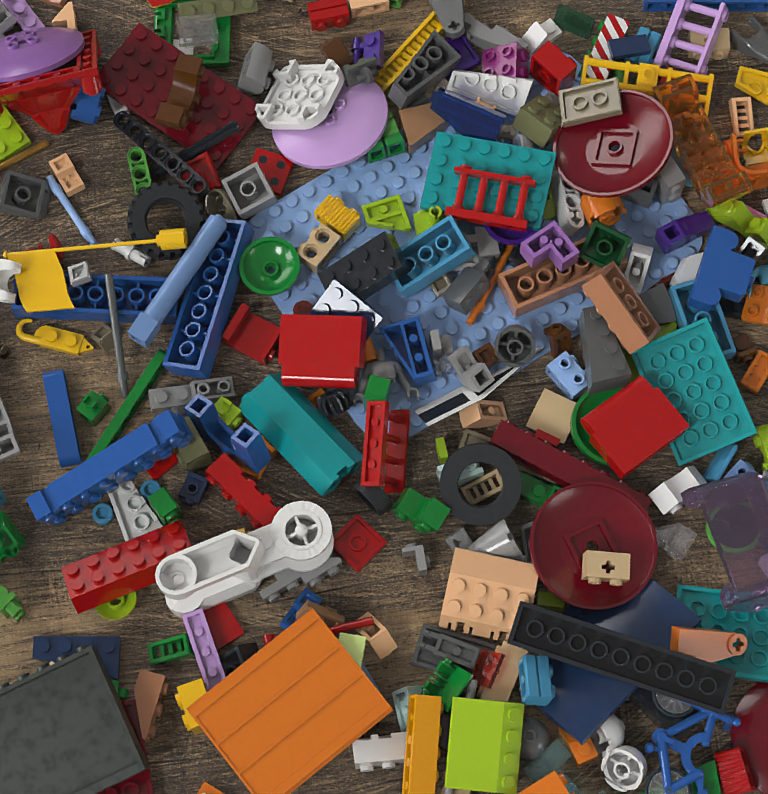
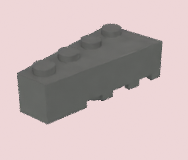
(430, 64)
(602, 354)

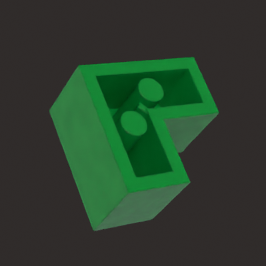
(423, 513)

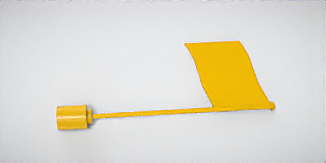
(42, 279)

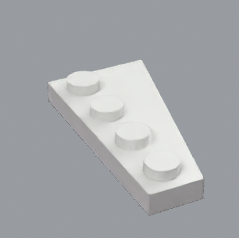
(502, 91)
(132, 511)

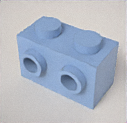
(567, 375)

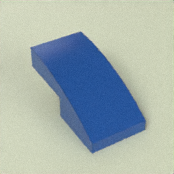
(290, 617)

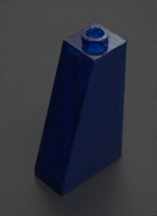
(466, 115)

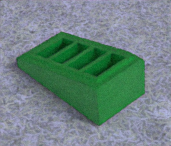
(181, 654)

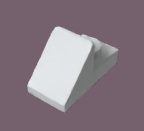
(539, 34)

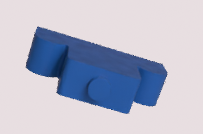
(721, 272)

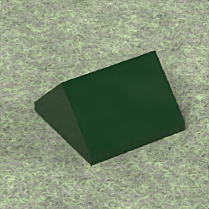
(605, 245)

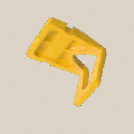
(754, 157)

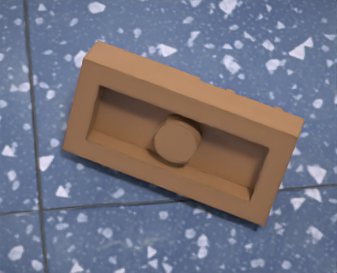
(327, 614)

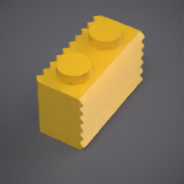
(337, 217)

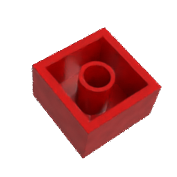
(552, 68)

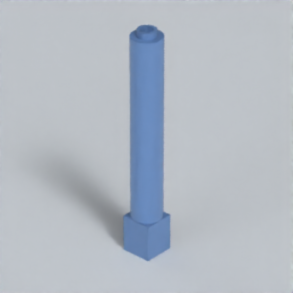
(148, 323)

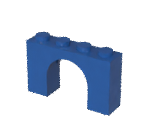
(243, 445)

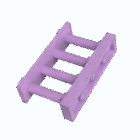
(678, 23)

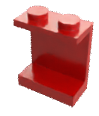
(252, 335)

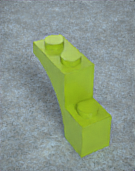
(738, 217)

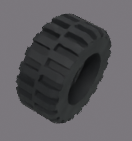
(161, 193)

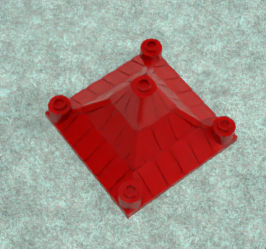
(50, 94)

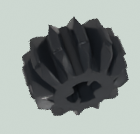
(334, 402)

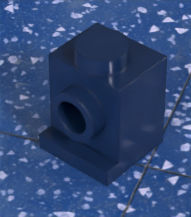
(190, 498)

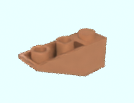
(148, 696)

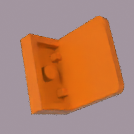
(756, 306)

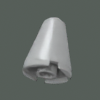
(498, 541)

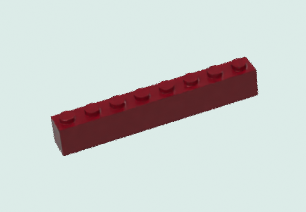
(551, 462)

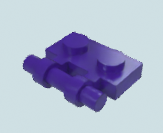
(372, 47)

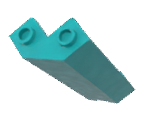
(300, 433)

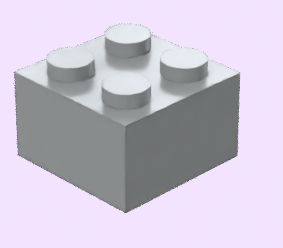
(249, 191)

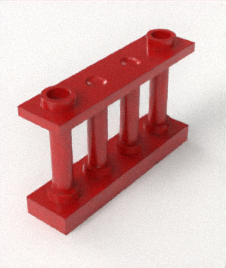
(497, 218)
(375, 445)

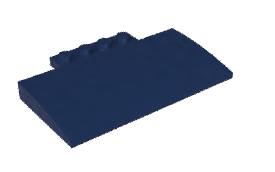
(588, 698)

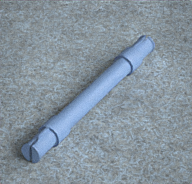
(58, 191)

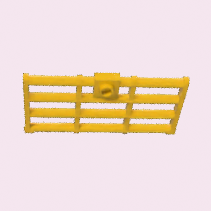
(646, 76)

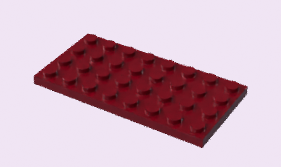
(142, 78)

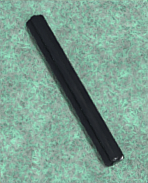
(200, 146)

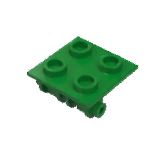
(449, 683)

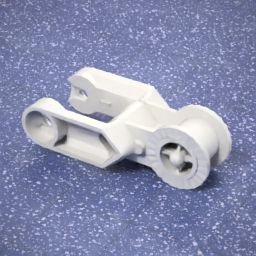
(239, 561)

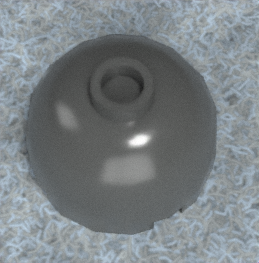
(514, 345)
(534, 739)

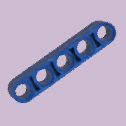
(62, 418)

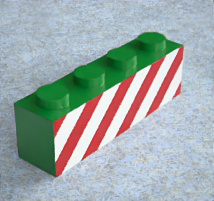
(609, 29)

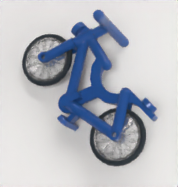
(670, 779)

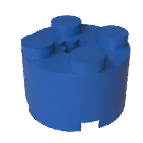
(86, 107)

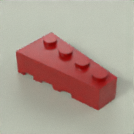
(241, 492)

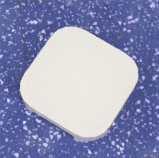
(300, 96)

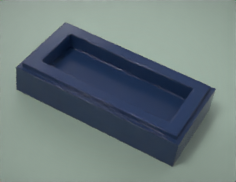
(628, 47)

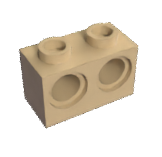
(323, 251)

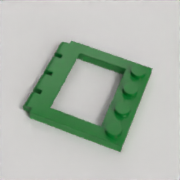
(220, 52)

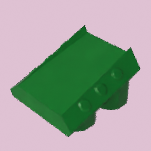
(10, 538)

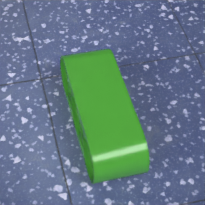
(139, 168)

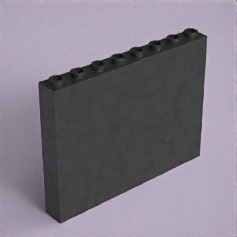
(66, 730)

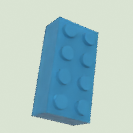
(434, 255)
(687, 315)

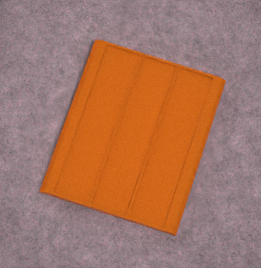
(290, 708)

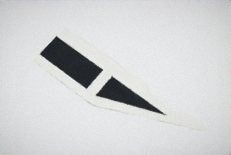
(461, 398)

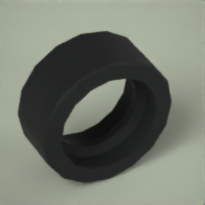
(374, 498)

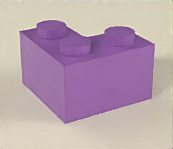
(550, 243)

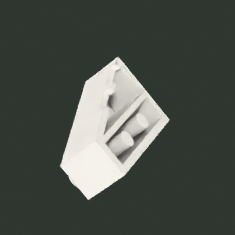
(379, 751)

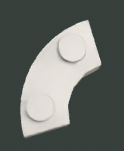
(668, 496)

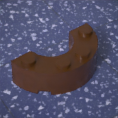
(184, 93)

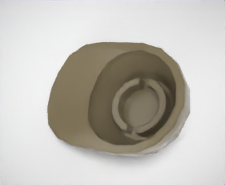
(219, 202)

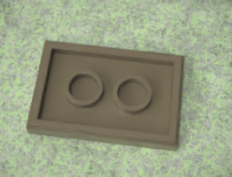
(590, 102)

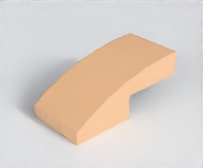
(67, 175)

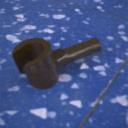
(4, 351)

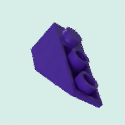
(683, 231)

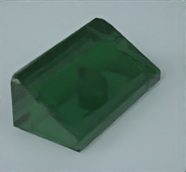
(574, 21)

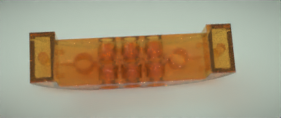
(699, 145)

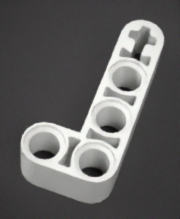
(567, 205)

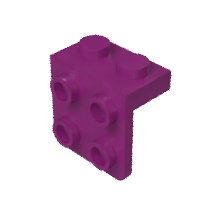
(506, 60)

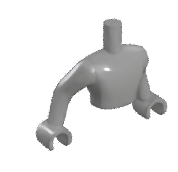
(384, 369)

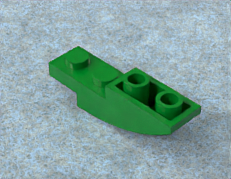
(535, 491)

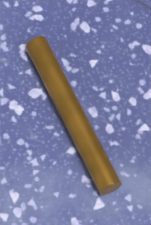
(24, 155)

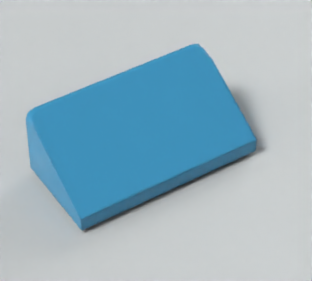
(719, 463)

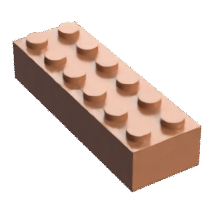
(537, 286)

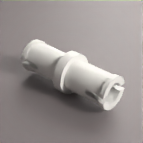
(132, 253)

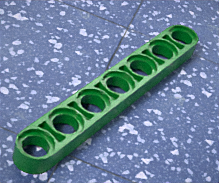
(131, 403)

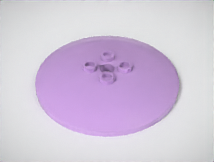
(344, 135)

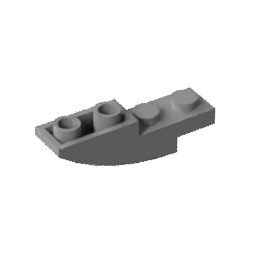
(485, 38)
(178, 396)
(290, 579)

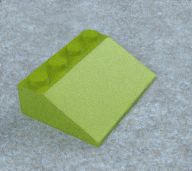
(484, 745)

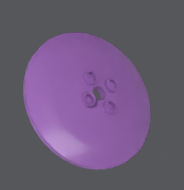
(37, 51)

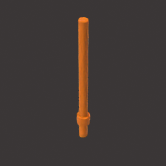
(480, 305)

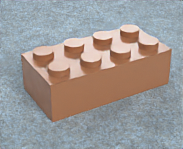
(621, 307)

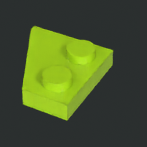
(387, 214)

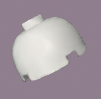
(609, 735)
(624, 768)

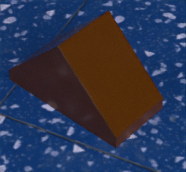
(336, 51)

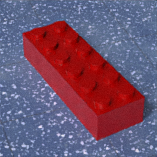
(122, 567)

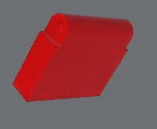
(322, 350)
(633, 426)

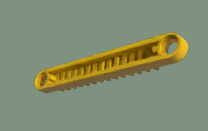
(405, 53)

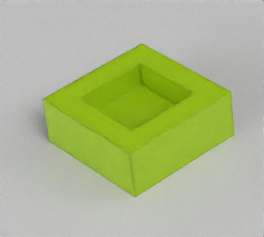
(441, 450)

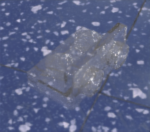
(197, 30)

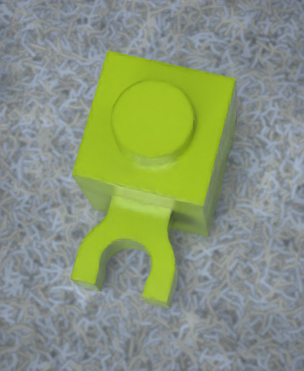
(228, 412)

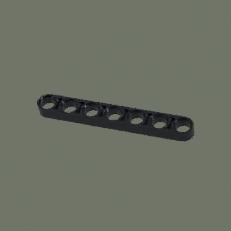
(168, 157)

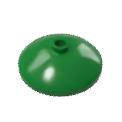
(265, 255)

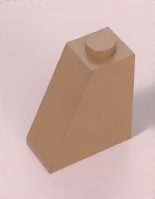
(420, 126)

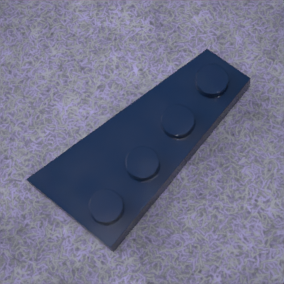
(51, 647)

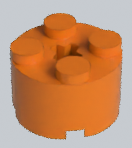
(602, 209)

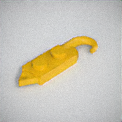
(55, 339)

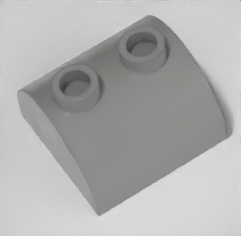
(255, 69)

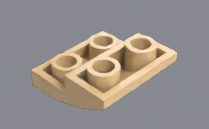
(552, 415)

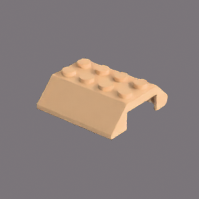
(486, 592)

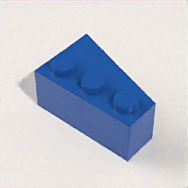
(411, 348)

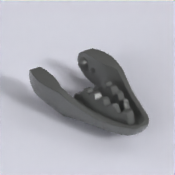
(755, 46)

